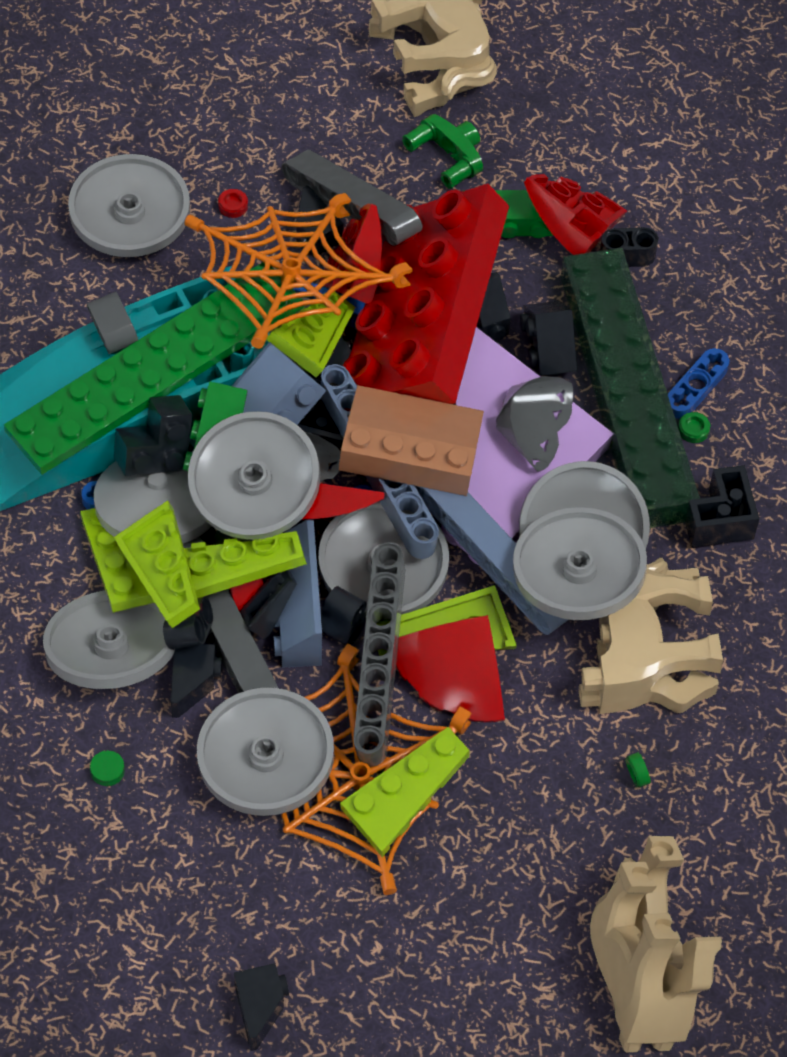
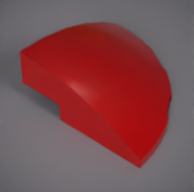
(573, 215)
(365, 241)
(341, 500)
(454, 668)

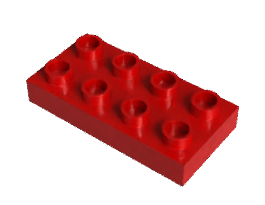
(422, 334)

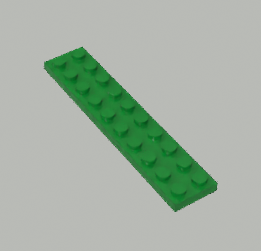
(143, 370)

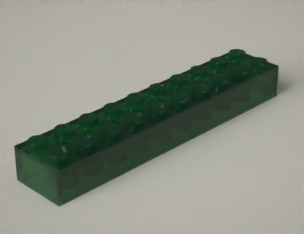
(628, 382)

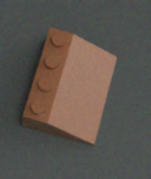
(411, 440)

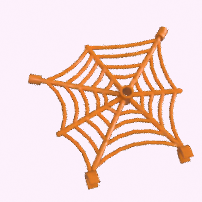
(290, 269)
(458, 723)

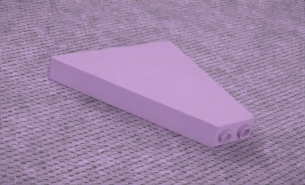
(499, 471)

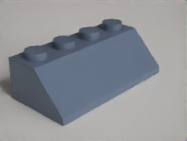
(278, 386)
(301, 618)

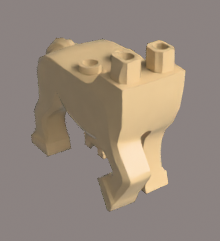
(454, 43)
(638, 662)
(642, 958)

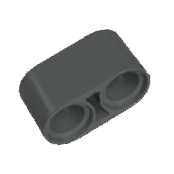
(112, 322)

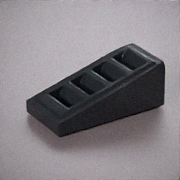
(268, 603)

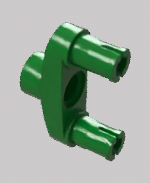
(452, 139)

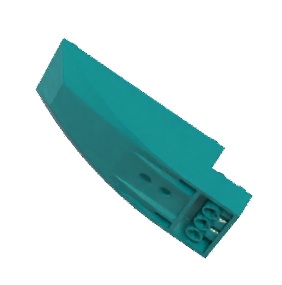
(76, 355)

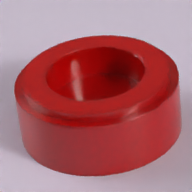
(233, 203)

